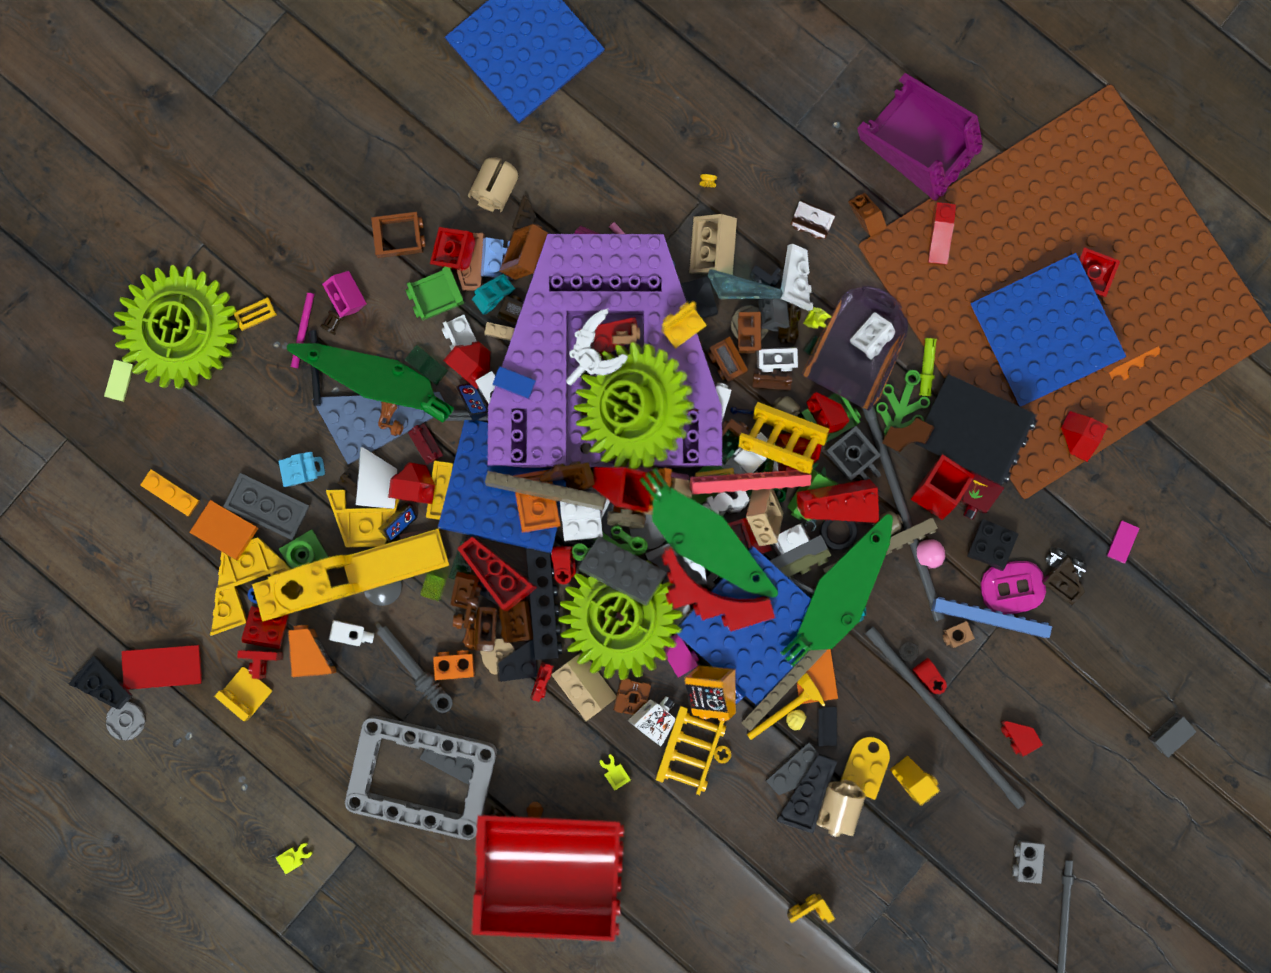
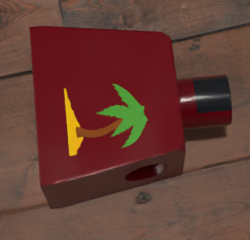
(980, 496)

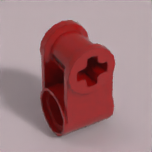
(563, 564)
(928, 674)

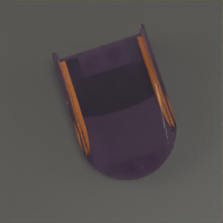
(845, 367)

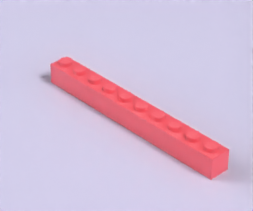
(749, 481)

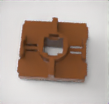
(625, 689)

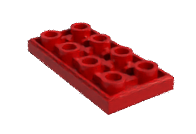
(161, 667)

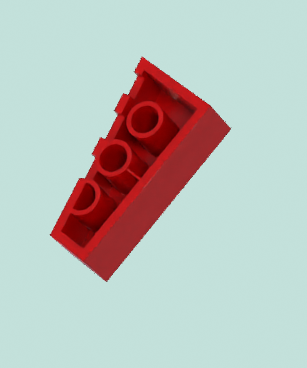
(841, 502)
(499, 578)

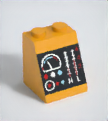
(712, 692)

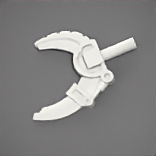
(589, 358)

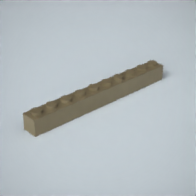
(545, 490)
(906, 536)
(782, 688)

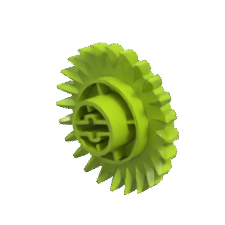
(171, 354)
(660, 402)
(604, 641)

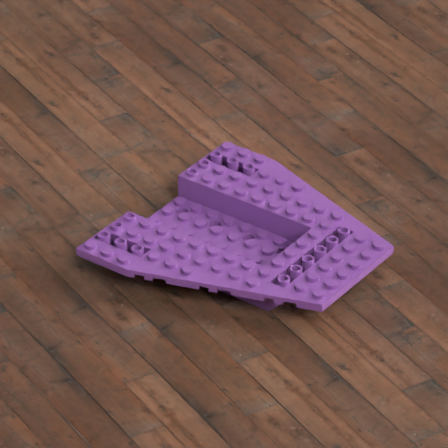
(571, 284)

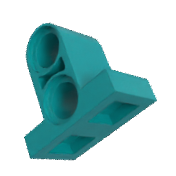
(492, 293)

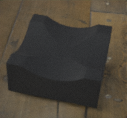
(701, 293)
(992, 544)

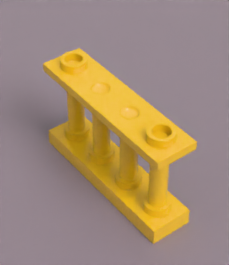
(789, 423)
(672, 754)

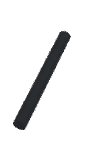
(315, 374)

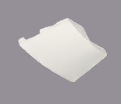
(374, 481)

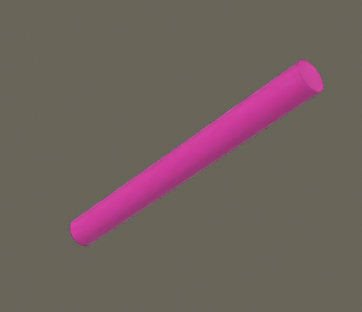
(303, 326)

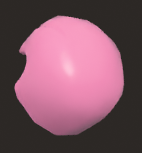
(931, 553)

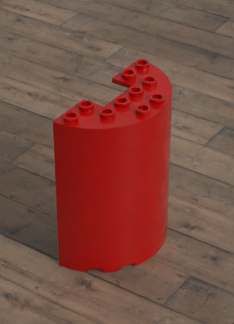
(547, 878)

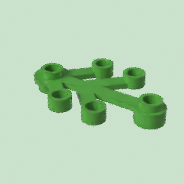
(901, 409)
(630, 546)

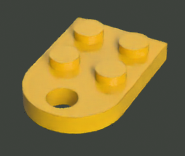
(865, 767)

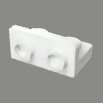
(458, 332)
(873, 335)

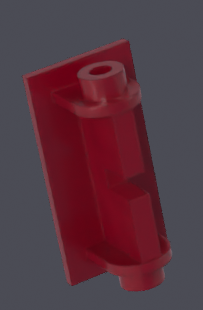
(425, 443)

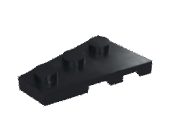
(101, 683)

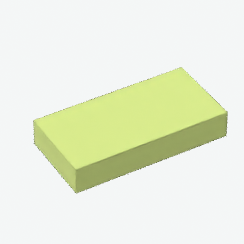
(119, 380)

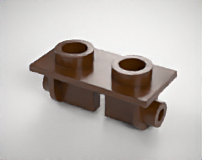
(772, 380)

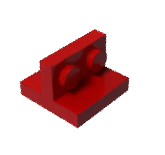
(259, 664)

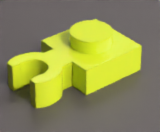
(816, 318)
(616, 774)
(292, 859)

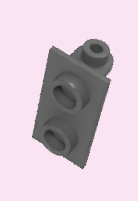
(1058, 554)

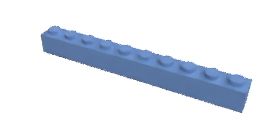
(991, 618)

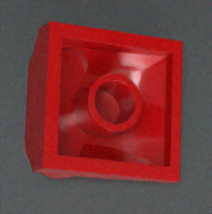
(453, 249)
(1099, 270)

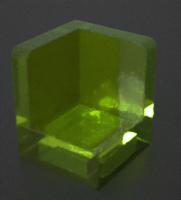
(433, 587)

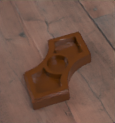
(900, 437)

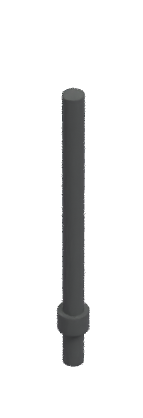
(1067, 880)

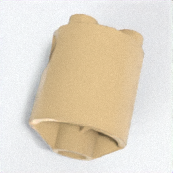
(841, 808)

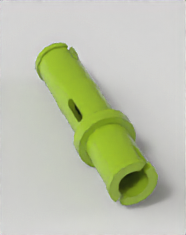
(928, 367)

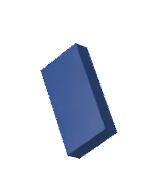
(514, 382)

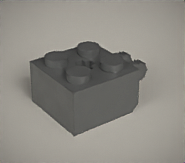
(865, 455)

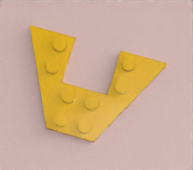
(255, 562)

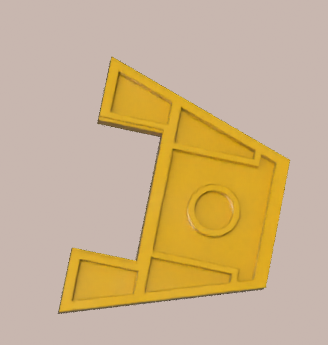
(359, 526)

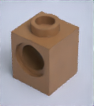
(966, 633)

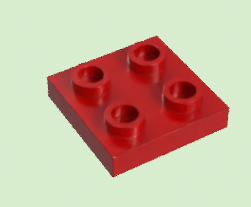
(266, 633)

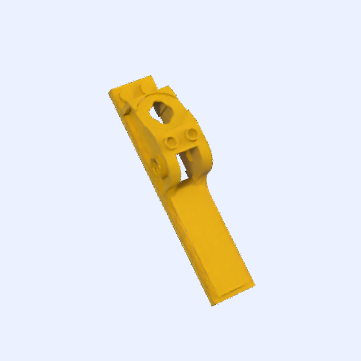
(363, 569)

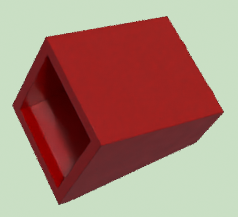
(623, 487)
(942, 487)

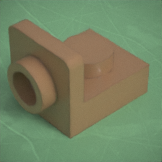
(623, 338)

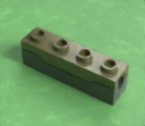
(803, 557)

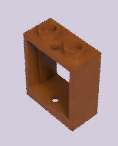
(377, 223)
(523, 251)

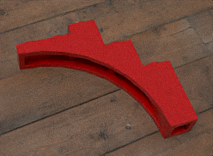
(737, 612)

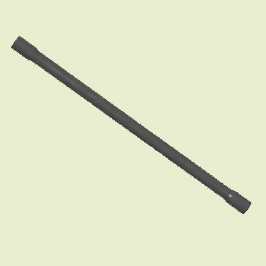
(898, 497)
(1011, 793)

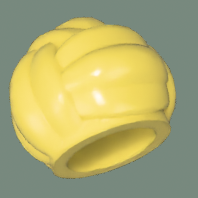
(796, 719)

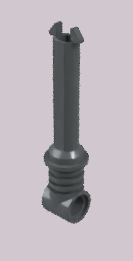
(423, 680)

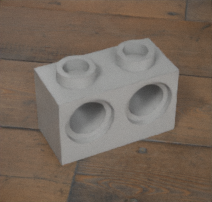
(1034, 861)

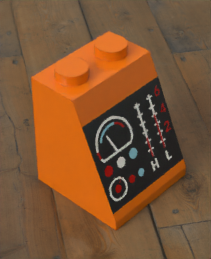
(308, 653)

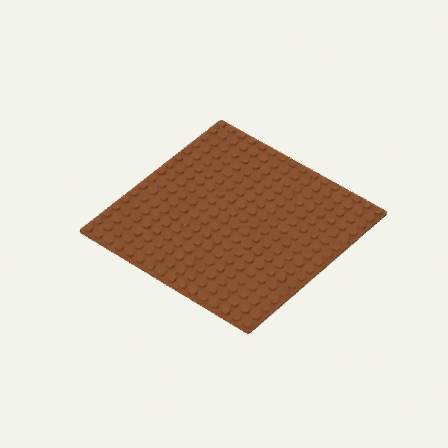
(1062, 189)

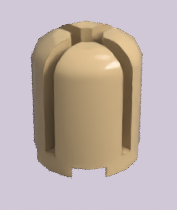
(494, 184)

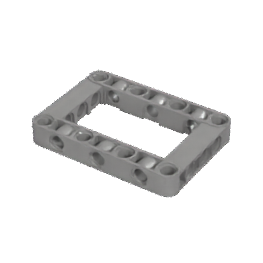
(411, 813)

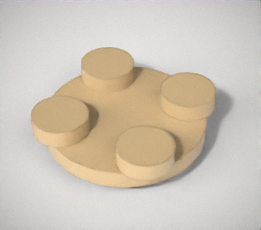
(500, 650)

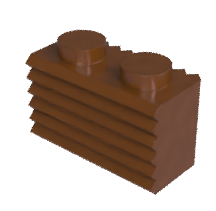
(485, 629)

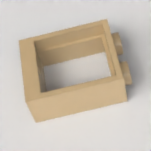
(765, 517)

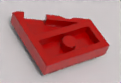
(543, 676)

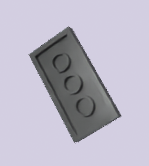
(266, 506)
(622, 571)

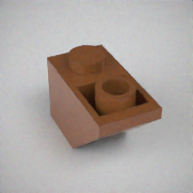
(868, 214)

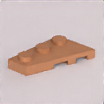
(471, 277)

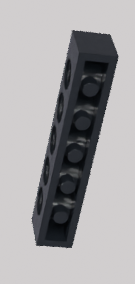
(534, 573)

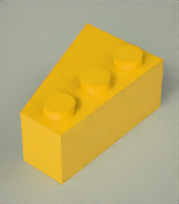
(914, 780)

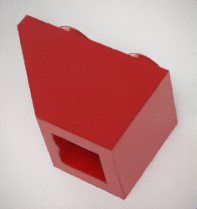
(827, 412)
(1023, 738)

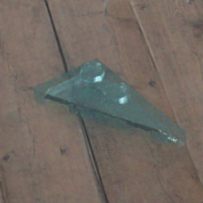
(734, 287)

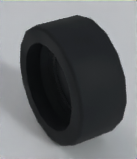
(838, 546)

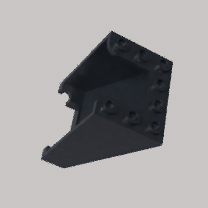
(977, 429)

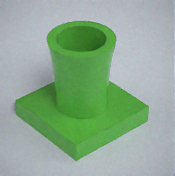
(309, 544)

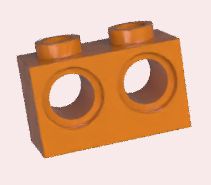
(454, 670)

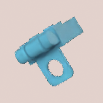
(300, 469)

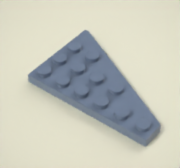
(355, 423)

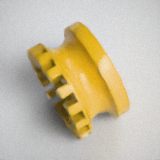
(708, 180)
(724, 760)

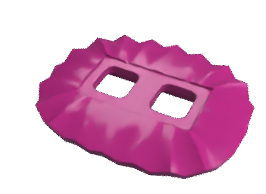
(1015, 601)

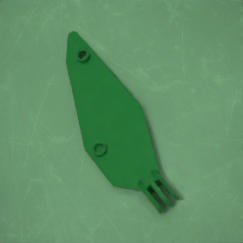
(374, 377)
(705, 538)
(842, 594)

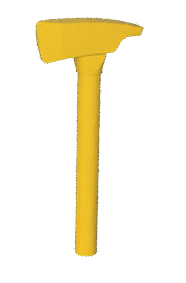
(810, 692)

